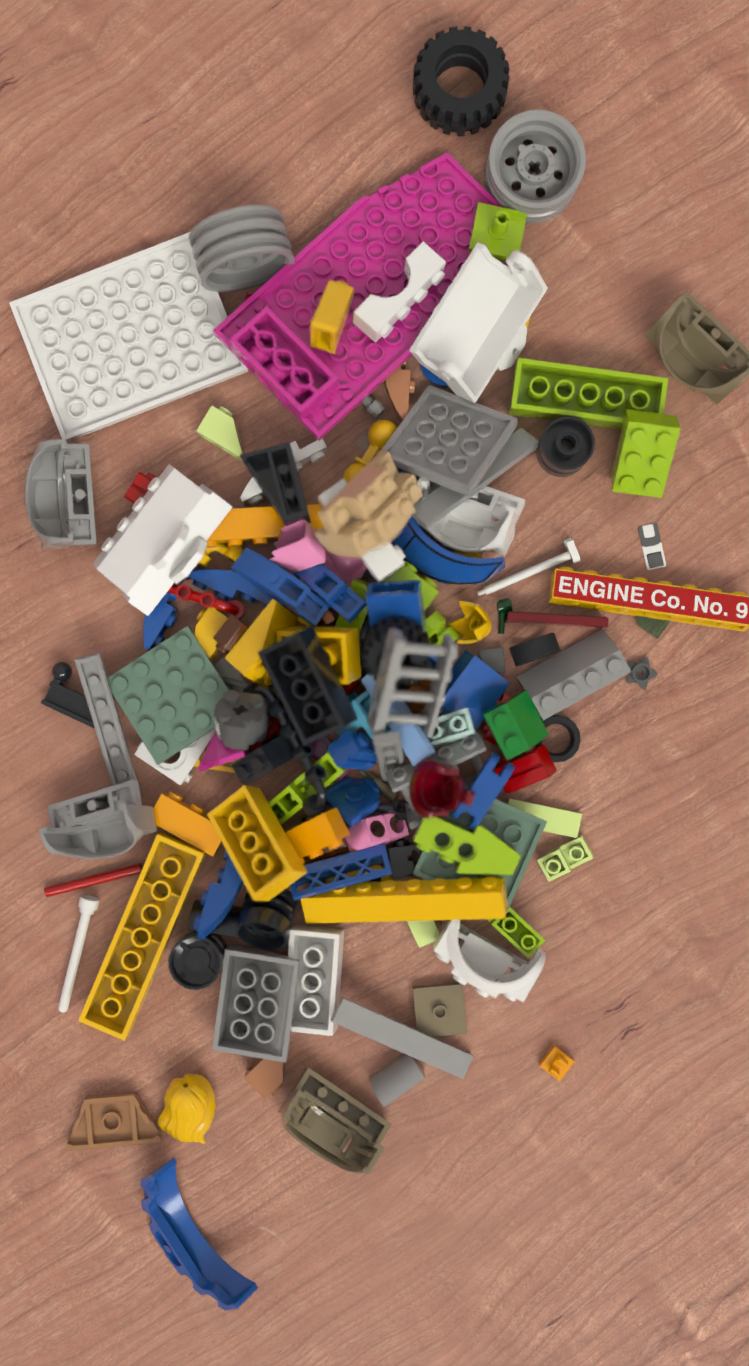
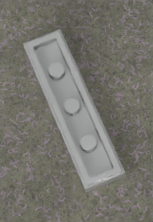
(388, 752)

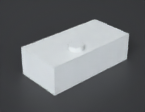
(318, 977)

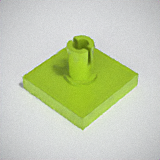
(498, 230)

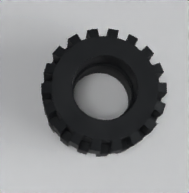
(376, 642)

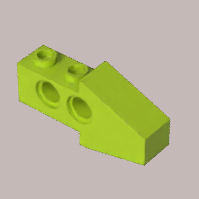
(292, 797)
(488, 851)

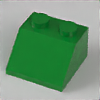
(515, 725)

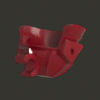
(437, 789)

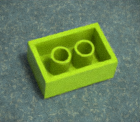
(644, 453)

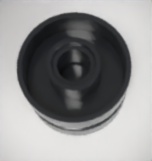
(565, 446)
(196, 961)

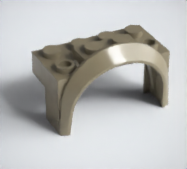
(326, 1135)

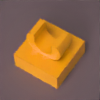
(556, 1062)

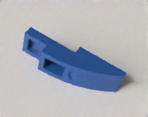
(229, 584)
(281, 585)
(332, 591)
(159, 619)
(218, 899)

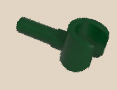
(503, 606)

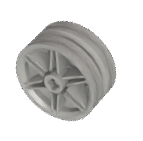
(544, 131)
(240, 248)

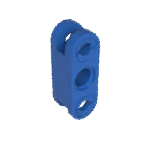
(487, 787)

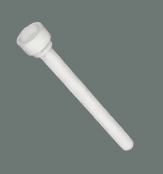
(87, 906)

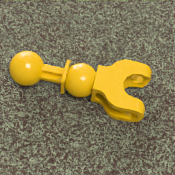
(378, 436)

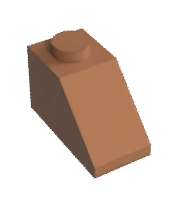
(266, 1076)

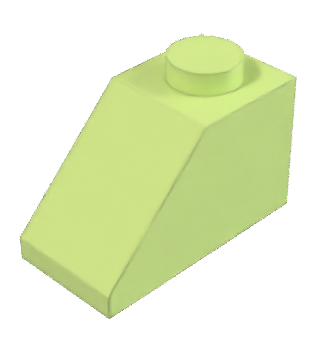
(221, 430)

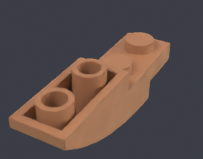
(398, 387)

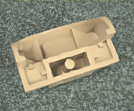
(377, 500)

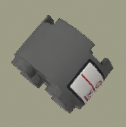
(240, 719)

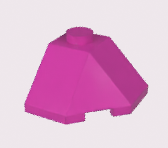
(219, 754)

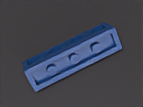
(340, 865)

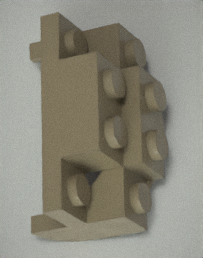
(699, 350)

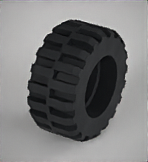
(466, 50)

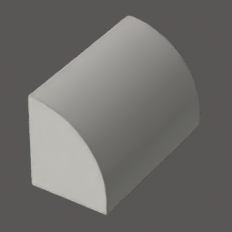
(396, 1078)

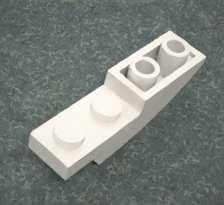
(313, 452)

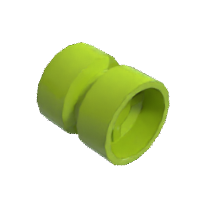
(436, 629)

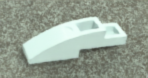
(451, 729)

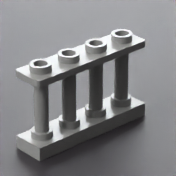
(391, 670)
(453, 754)

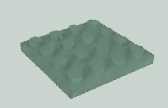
(170, 694)
(505, 821)

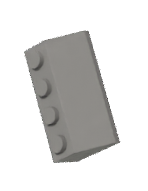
(573, 674)

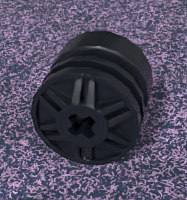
(266, 922)

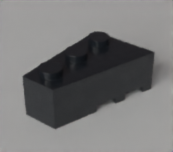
(279, 480)

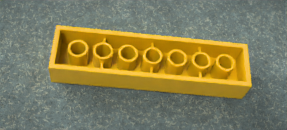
(142, 936)

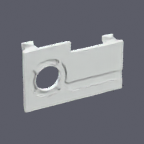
(179, 770)

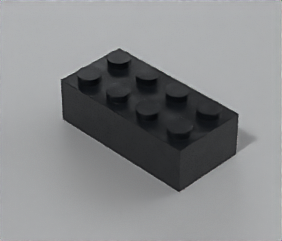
(308, 685)

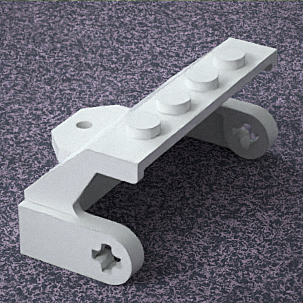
(480, 321)
(161, 538)

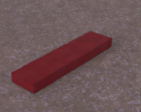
(556, 619)

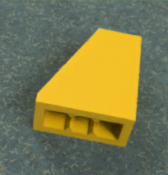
(331, 316)

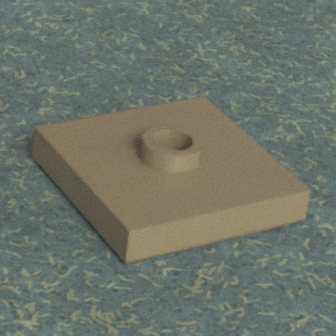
(440, 1009)

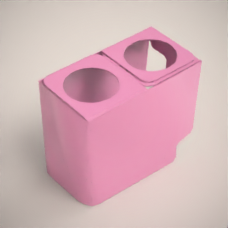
(298, 548)
(362, 838)

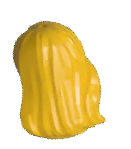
(188, 1109)

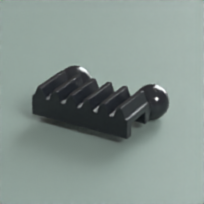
(64, 698)

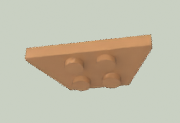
(113, 1122)

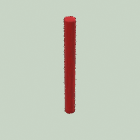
(93, 880)

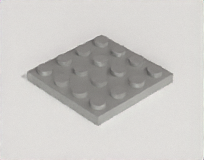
(449, 440)

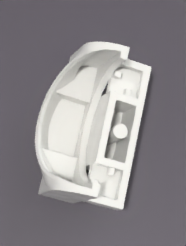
(473, 523)
(485, 963)

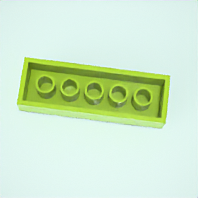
(587, 393)

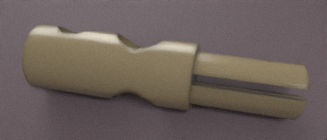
(384, 789)

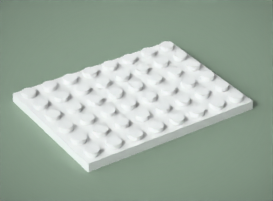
(125, 338)

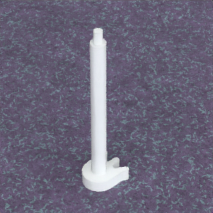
(571, 554)

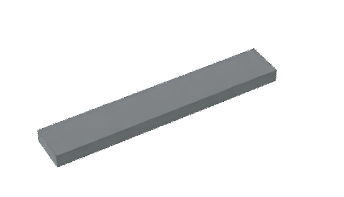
(444, 500)
(106, 718)
(401, 1037)

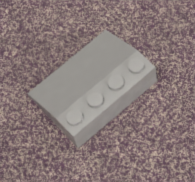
(256, 1003)

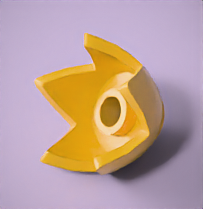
(474, 624)

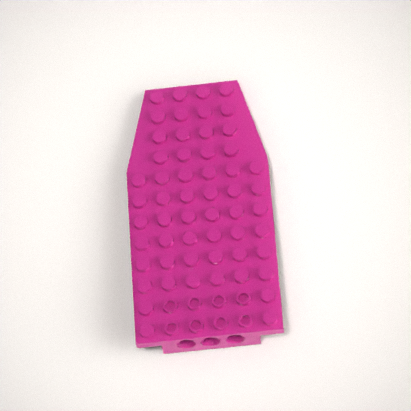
(369, 253)

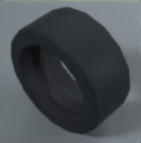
(534, 649)
(574, 736)

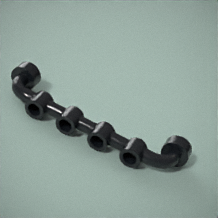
(314, 774)

